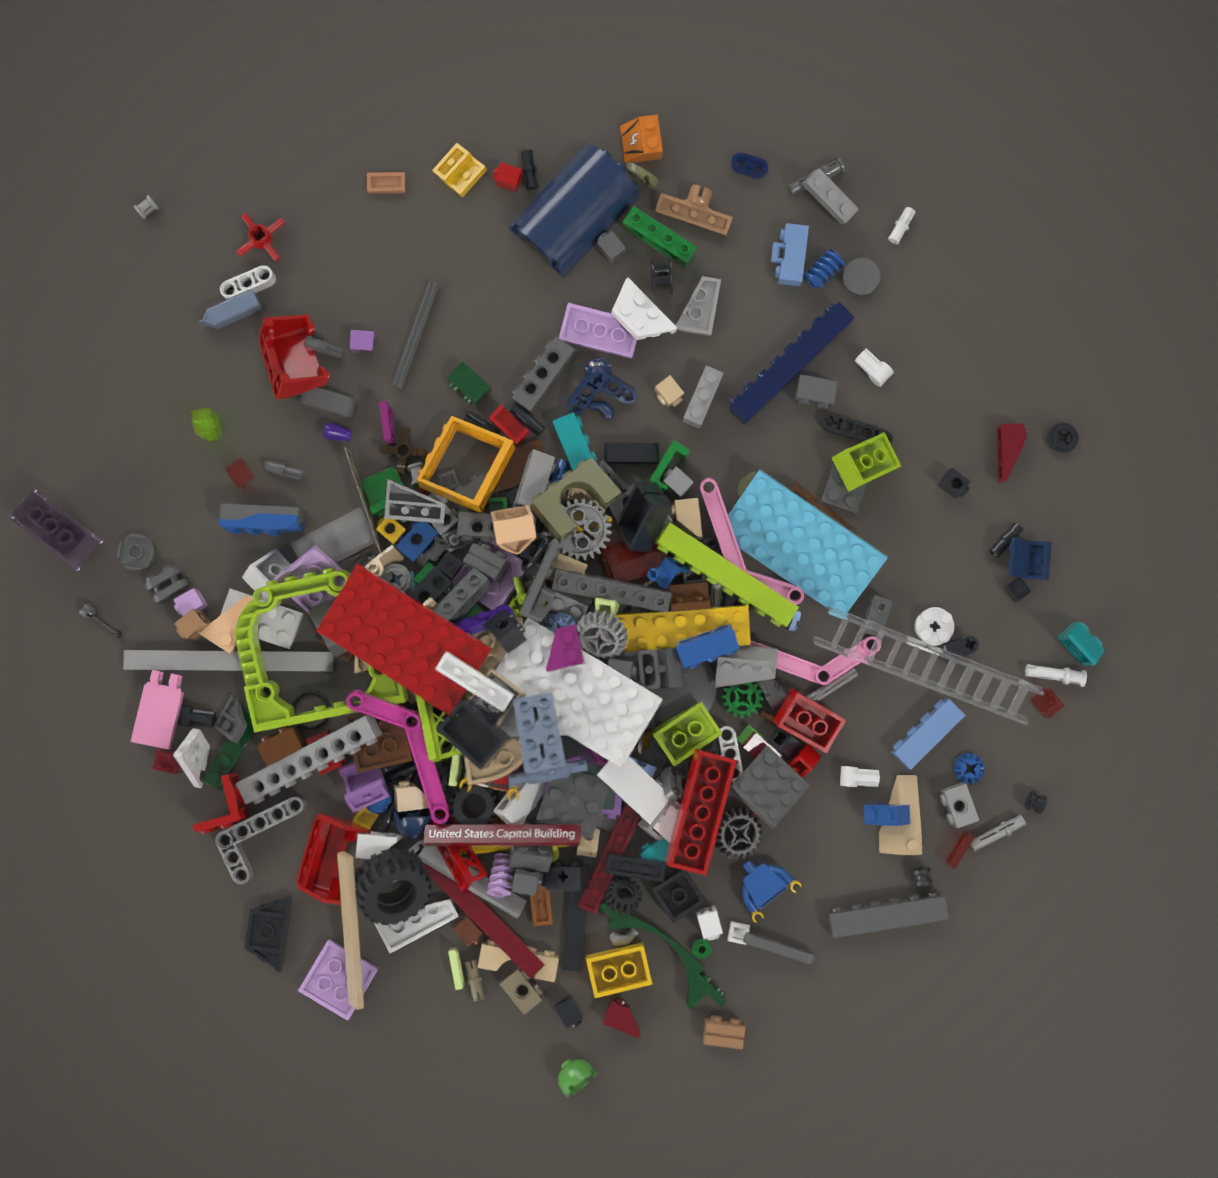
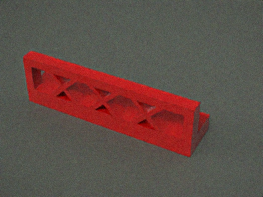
(457, 864)

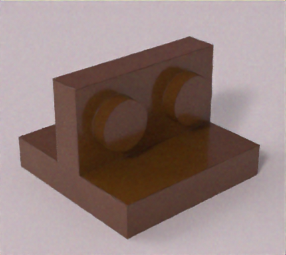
(689, 596)

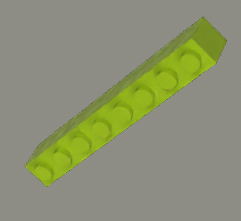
(726, 574)

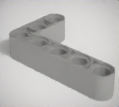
(253, 829)

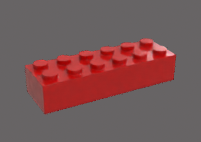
(700, 812)

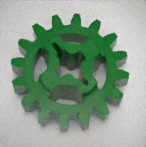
(735, 703)

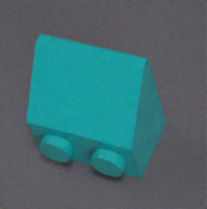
(1081, 643)

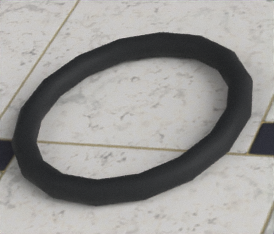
(314, 693)

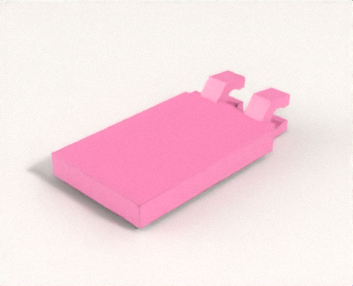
(158, 711)

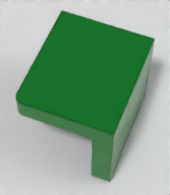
(497, 504)

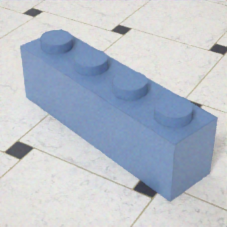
(927, 733)

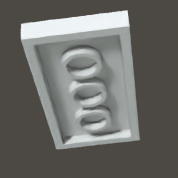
(275, 626)

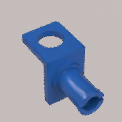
(666, 572)

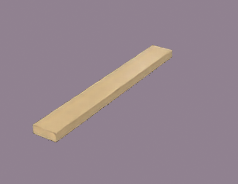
(350, 930)

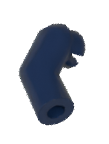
(604, 407)

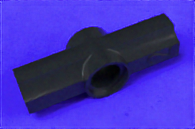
(191, 716)

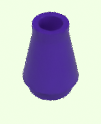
(336, 432)

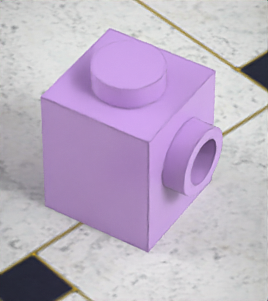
(190, 600)

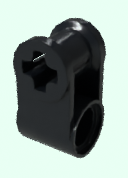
(958, 646)

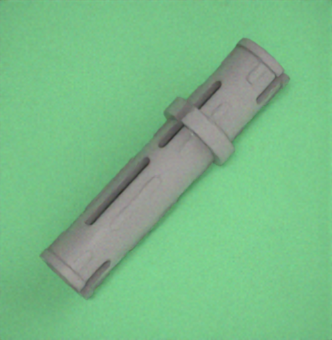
(998, 832)

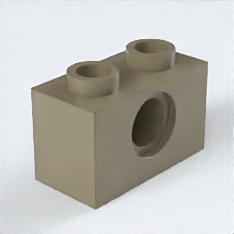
(525, 1001)

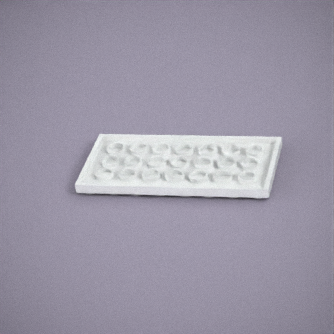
(589, 699)

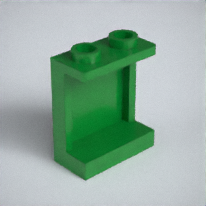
(674, 450)

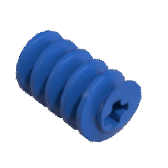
(823, 269)

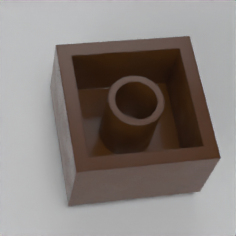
(279, 746)

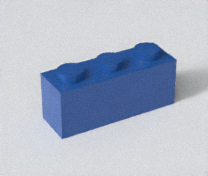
(707, 646)

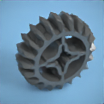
(742, 826)

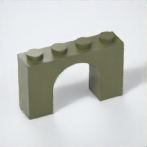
(587, 477)

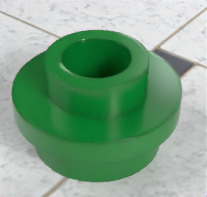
(701, 942)

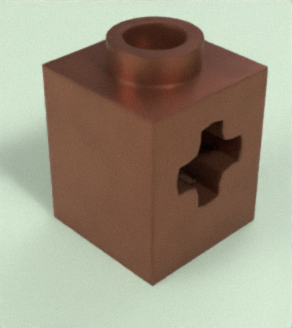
(468, 931)

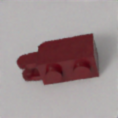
(166, 761)

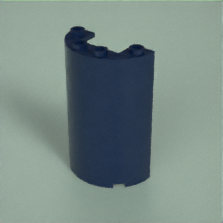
(576, 208)

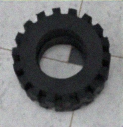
(459, 813)

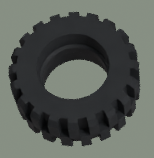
(397, 904)

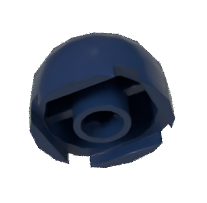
(412, 822)

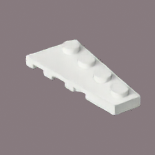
(427, 920)

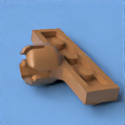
(695, 210)

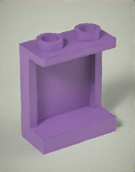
(363, 787)

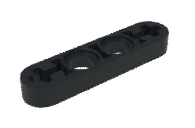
(857, 427)

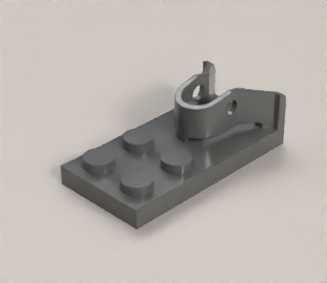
(538, 593)

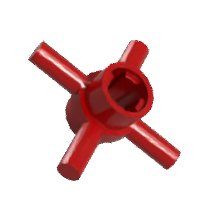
(265, 242)

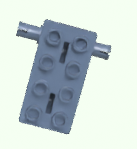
(541, 742)

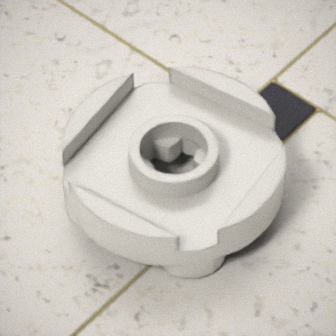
(943, 619)

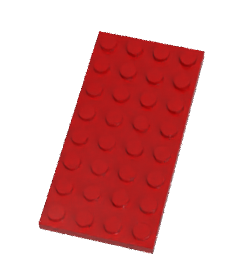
(400, 637)

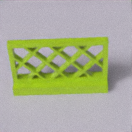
(430, 733)

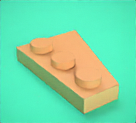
(222, 629)

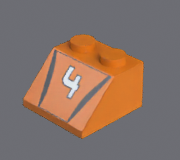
(641, 139)

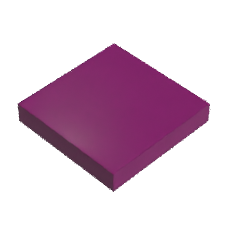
(387, 423)

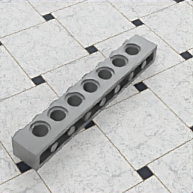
(250, 786)

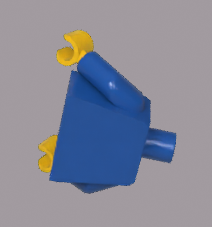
(764, 885)

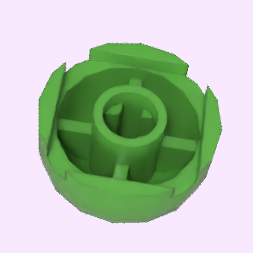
(575, 1076)

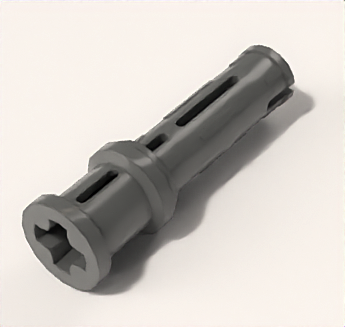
(830, 170)

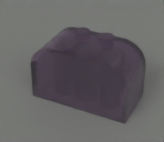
(55, 529)

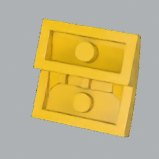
(459, 170)

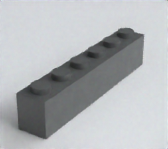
(887, 915)

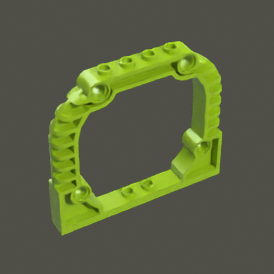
(272, 711)

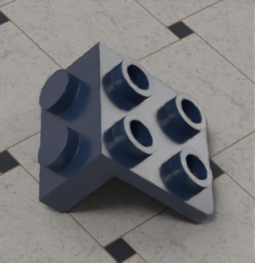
(1029, 559)

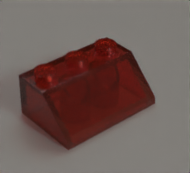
(630, 565)

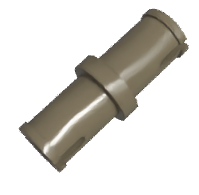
(474, 980)

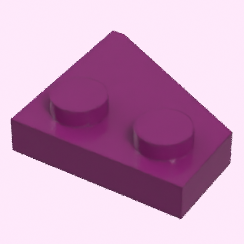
(565, 650)

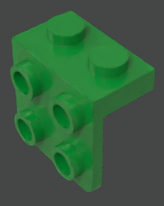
(376, 487)

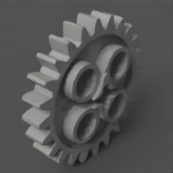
(591, 515)

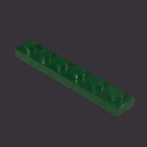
(230, 753)

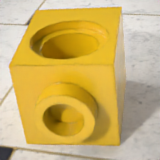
(393, 537)

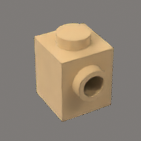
(669, 392)
(589, 846)

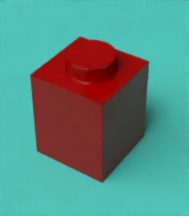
(507, 177)

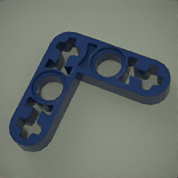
(600, 384)

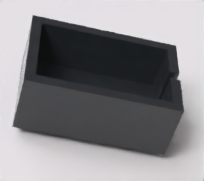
(643, 516)
(474, 733)

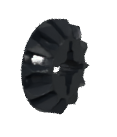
(1071, 439)

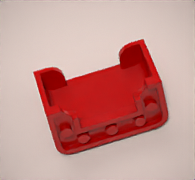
(288, 363)

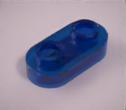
(750, 163)

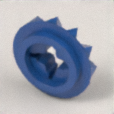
(960, 767)

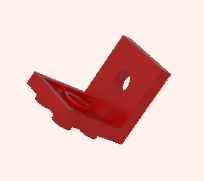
(236, 805)

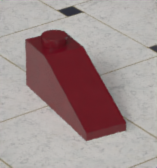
(1009, 445)

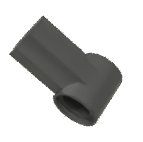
(772, 692)

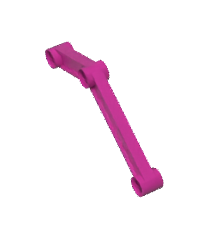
(426, 769)

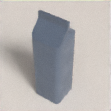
(232, 310)

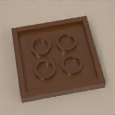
(389, 749)

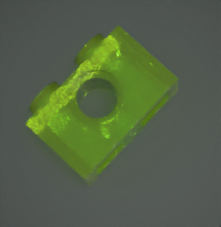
(206, 424)

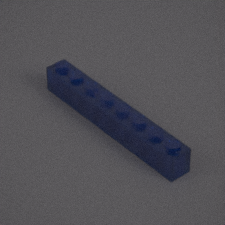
(787, 366)

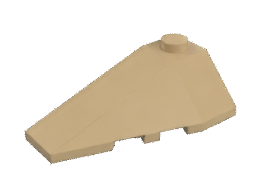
(903, 838)

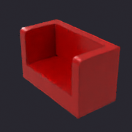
(509, 425)

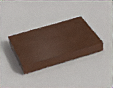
(514, 470)

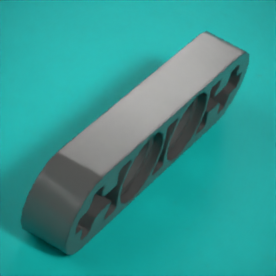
(779, 948)

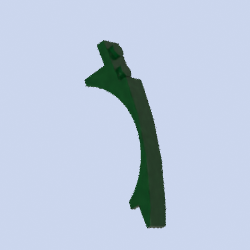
(698, 982)

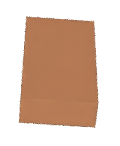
(386, 182)

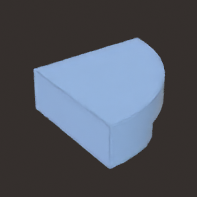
(792, 625)

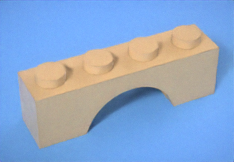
(493, 957)

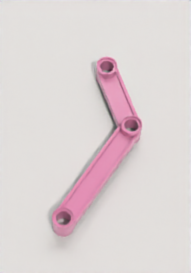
(730, 546)
(810, 671)

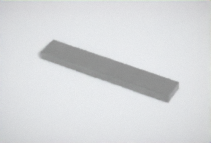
(511, 904)

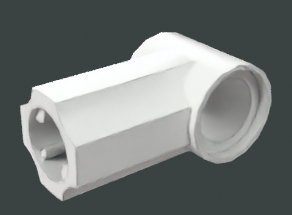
(877, 371)
(853, 776)

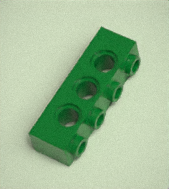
(659, 237)

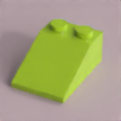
(866, 461)
(685, 732)

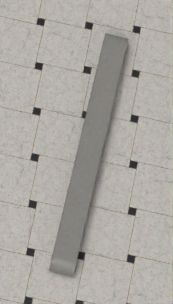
(224, 661)

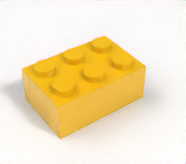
(618, 969)

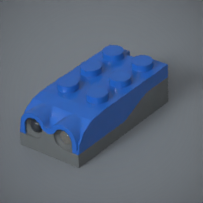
(259, 518)

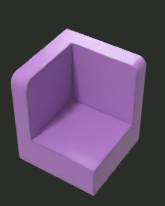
(361, 340)

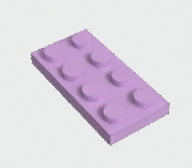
(596, 331)

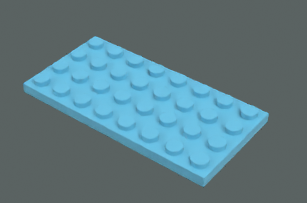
(803, 543)

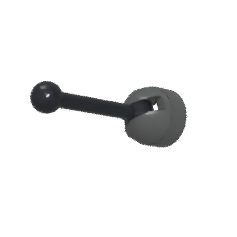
(89, 611)

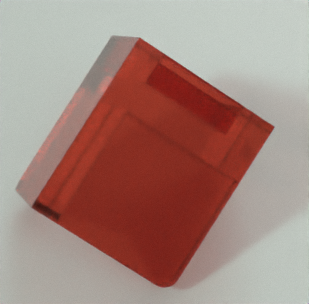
(239, 473)
(1048, 703)

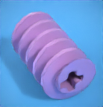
(500, 876)

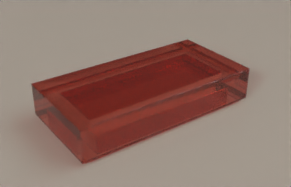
(959, 849)

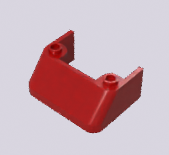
(320, 861)

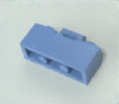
(794, 245)

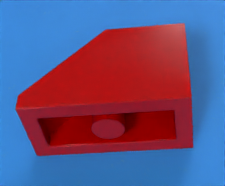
(804, 760)

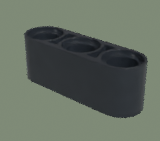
(631, 453)

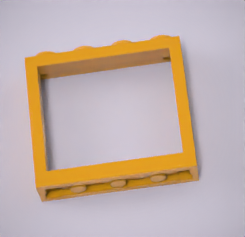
(440, 446)

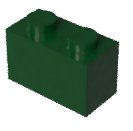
(469, 384)

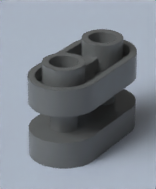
(169, 573)

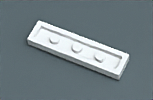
(474, 681)

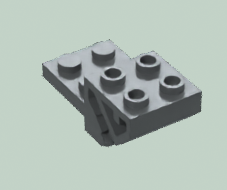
(654, 667)

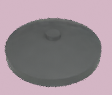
(698, 687)

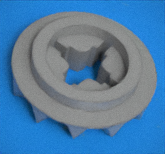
(397, 569)

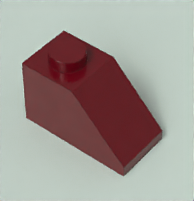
(621, 1017)

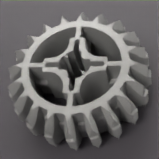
(602, 634)

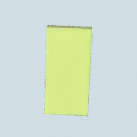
(456, 968)

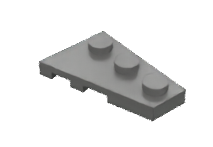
(701, 308)

